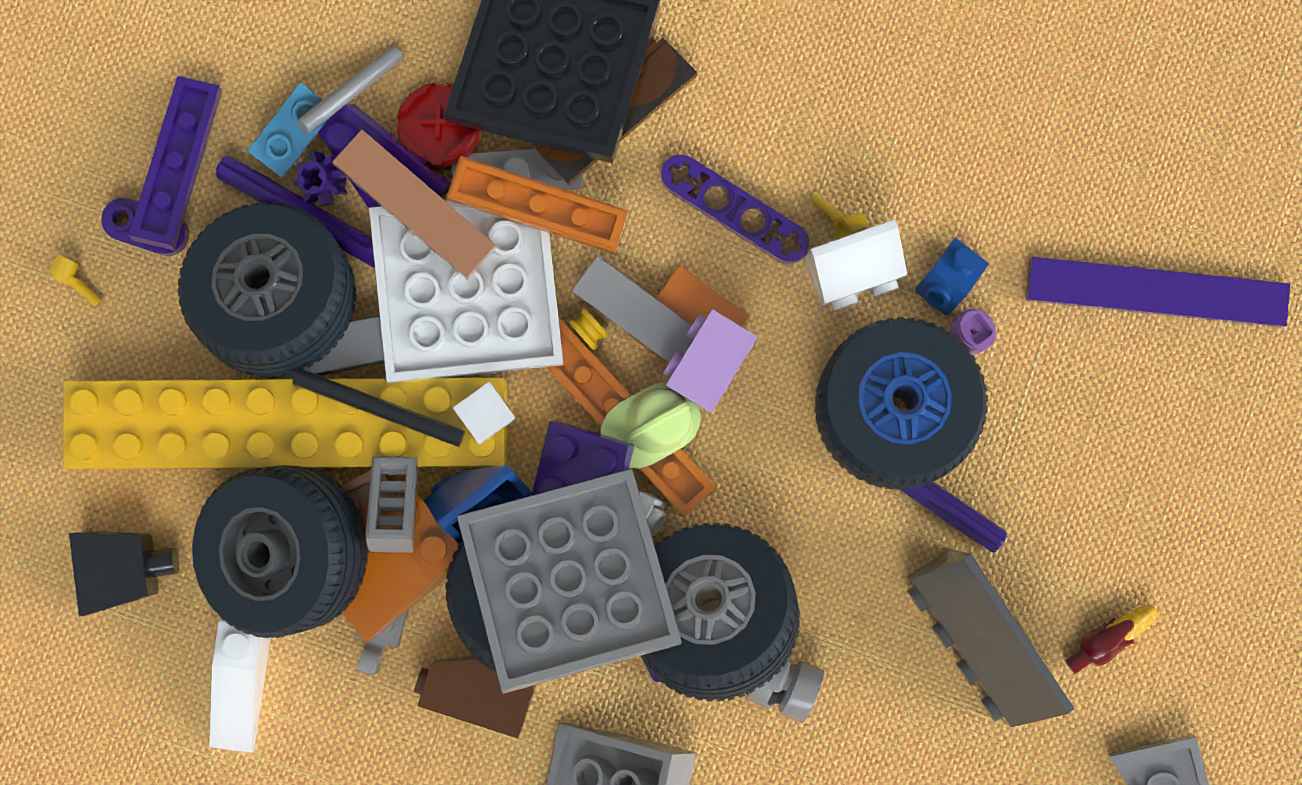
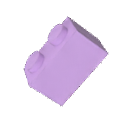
(710, 360)

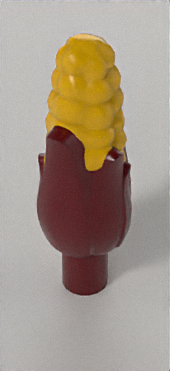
(1111, 638)

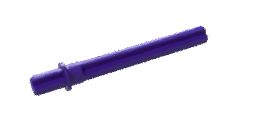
(266, 190)

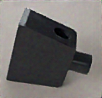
(117, 568)

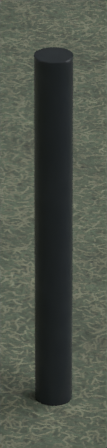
(378, 407)

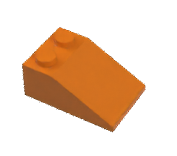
(401, 580)

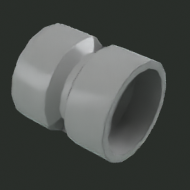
(791, 690)

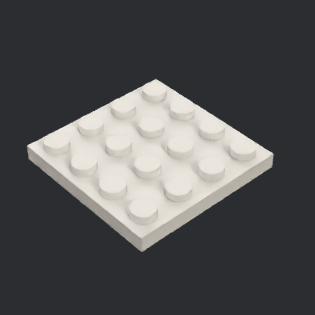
(462, 327)

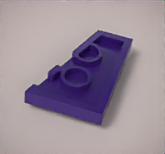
(349, 121)

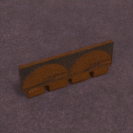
(660, 79)

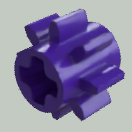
(320, 179)

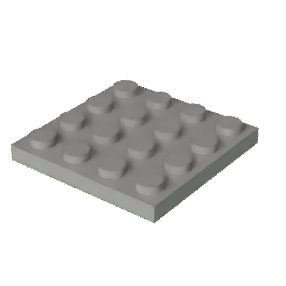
(568, 581)

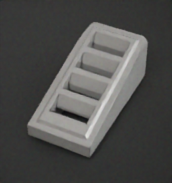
(392, 532)

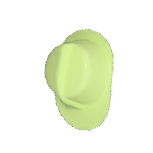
(653, 421)

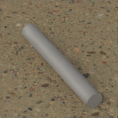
(349, 90)

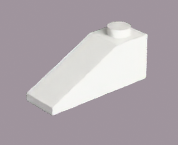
(237, 688)

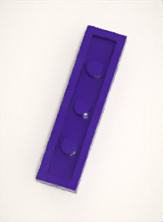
(175, 163)

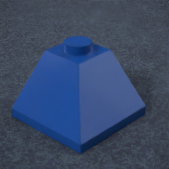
(472, 492)

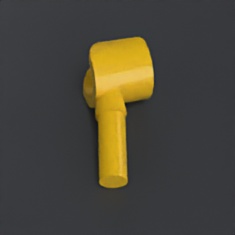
(843, 224)
(64, 269)

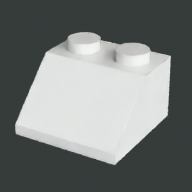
(857, 265)

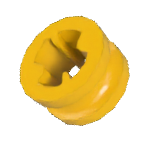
(588, 329)

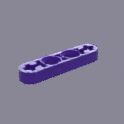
(731, 214)

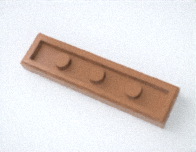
(414, 204)

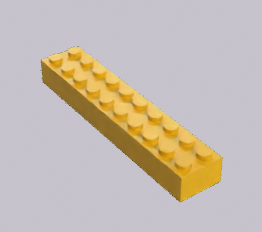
(263, 424)

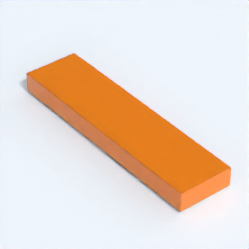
(537, 205)

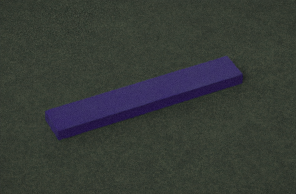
(1158, 292)

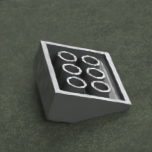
(987, 640)

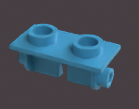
(282, 139)

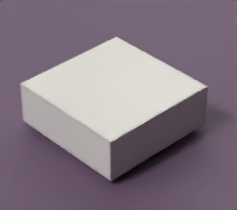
(484, 413)

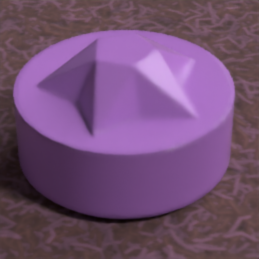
(974, 330)

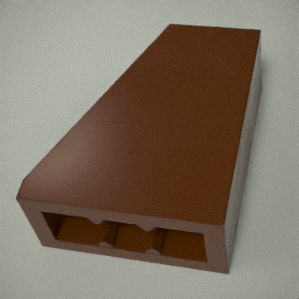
(472, 694)

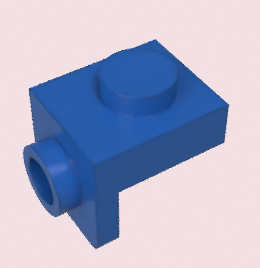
(951, 277)

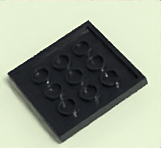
(554, 71)

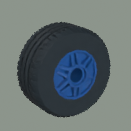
(925, 371)

